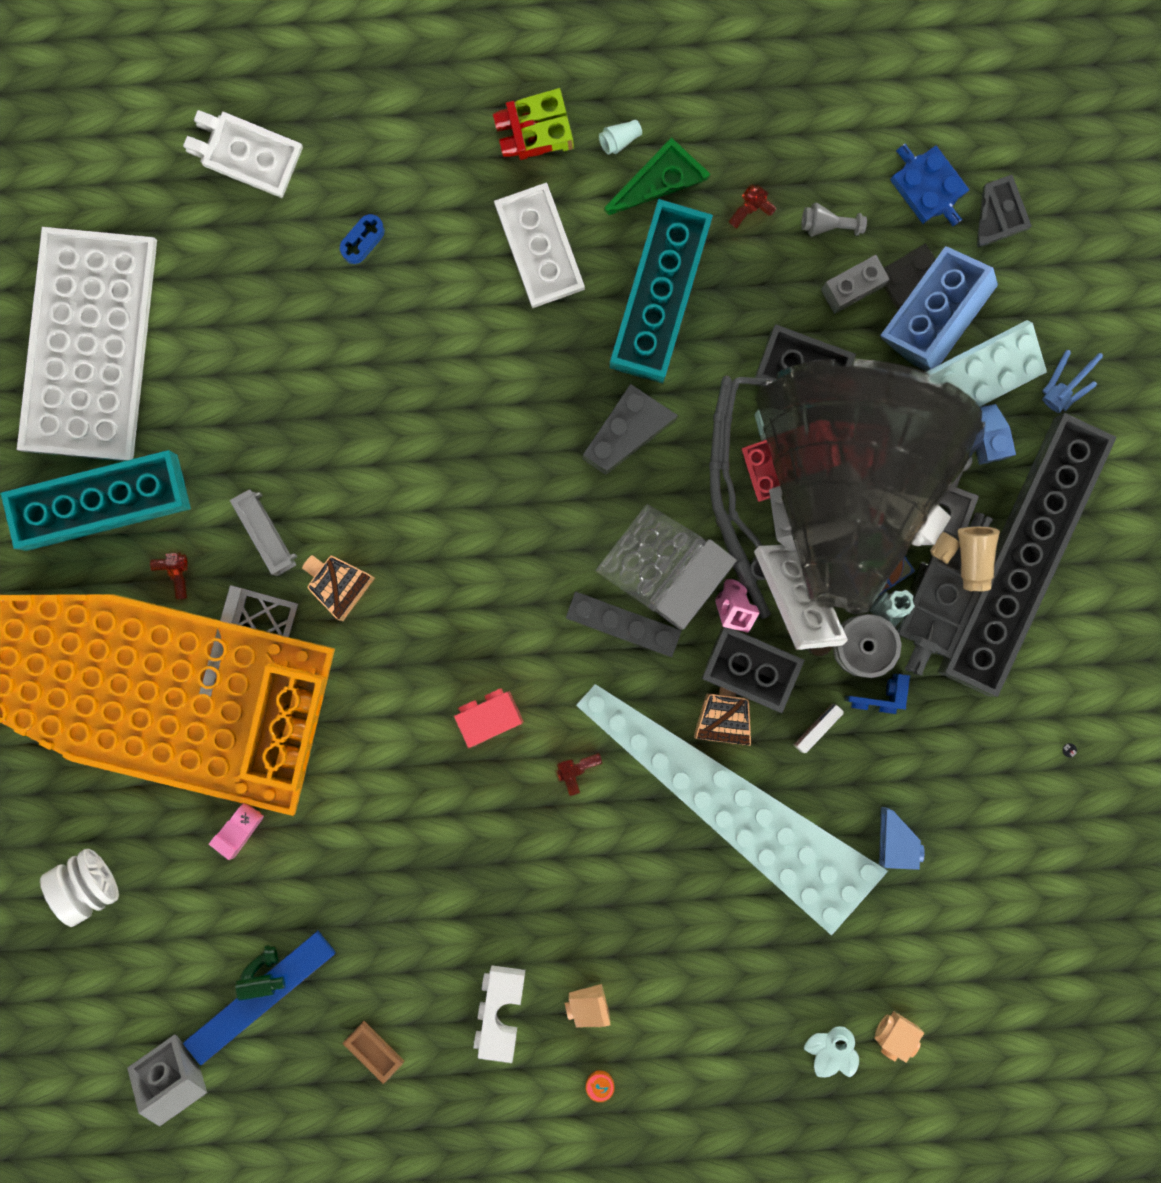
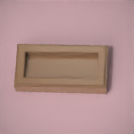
(373, 1052)

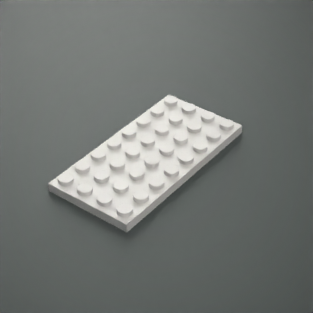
(87, 344)

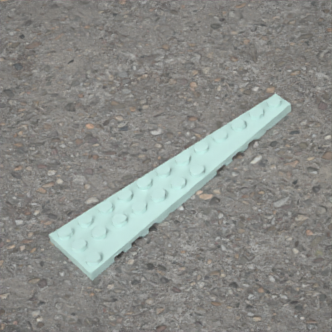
(792, 852)

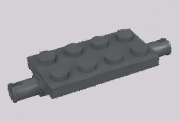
(939, 608)

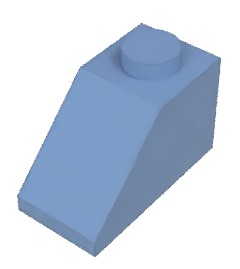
(997, 438)
(898, 844)

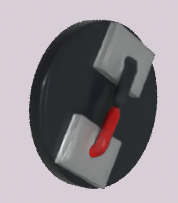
(1069, 750)

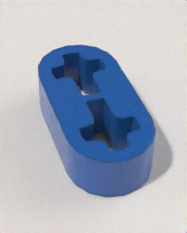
(357, 234)

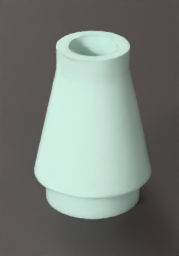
(617, 137)

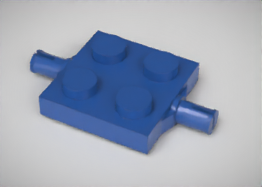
(929, 184)

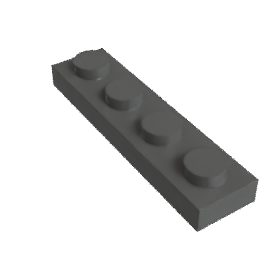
(623, 624)

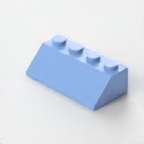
(940, 308)

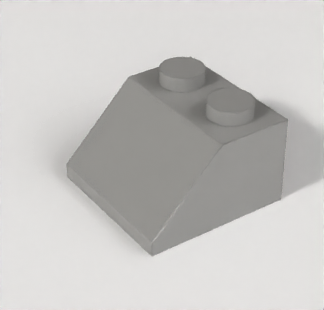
(166, 1081)

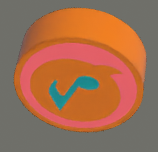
(600, 1086)

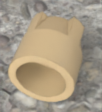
(945, 547)

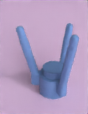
(1059, 397)

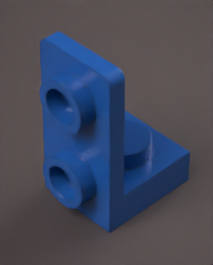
(897, 690)

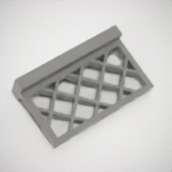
(232, 614)

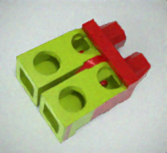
(537, 125)

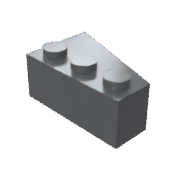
(627, 429)

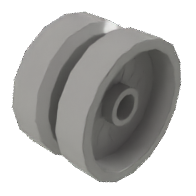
(875, 660)

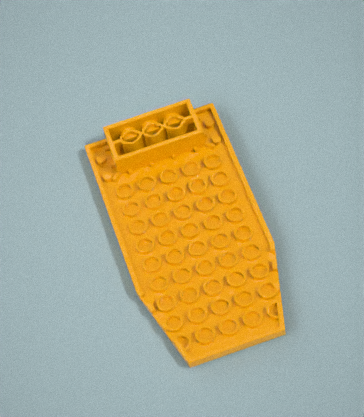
(122, 685)

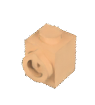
(898, 1037)

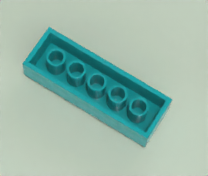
(660, 291)
(95, 501)

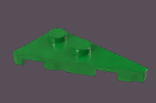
(663, 174)

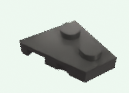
(1001, 212)

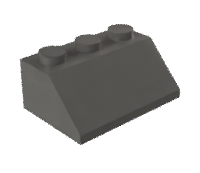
(752, 669)

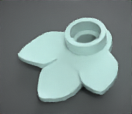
(831, 1056)

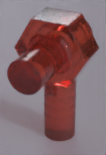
(754, 198)
(175, 565)
(568, 771)

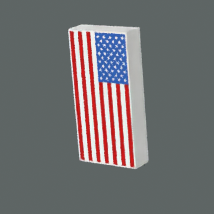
(818, 728)

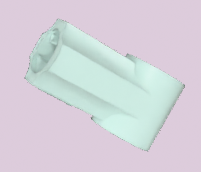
(893, 606)

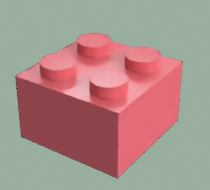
(489, 718)

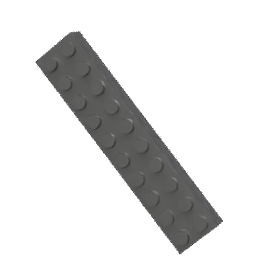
(1029, 552)

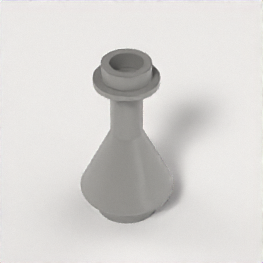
(819, 220)

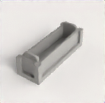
(263, 532)

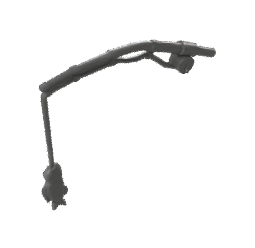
(746, 571)

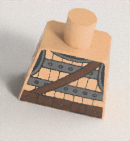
(337, 584)
(724, 719)

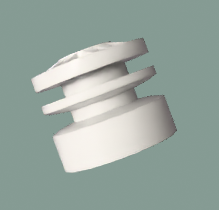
(79, 887)

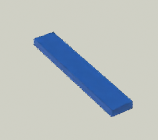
(241, 1014)

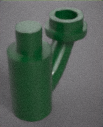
(253, 987)

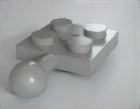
(959, 505)

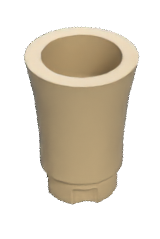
(977, 556)

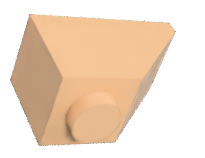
(588, 1007)

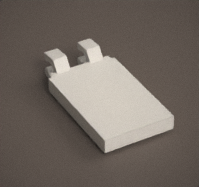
(245, 152)

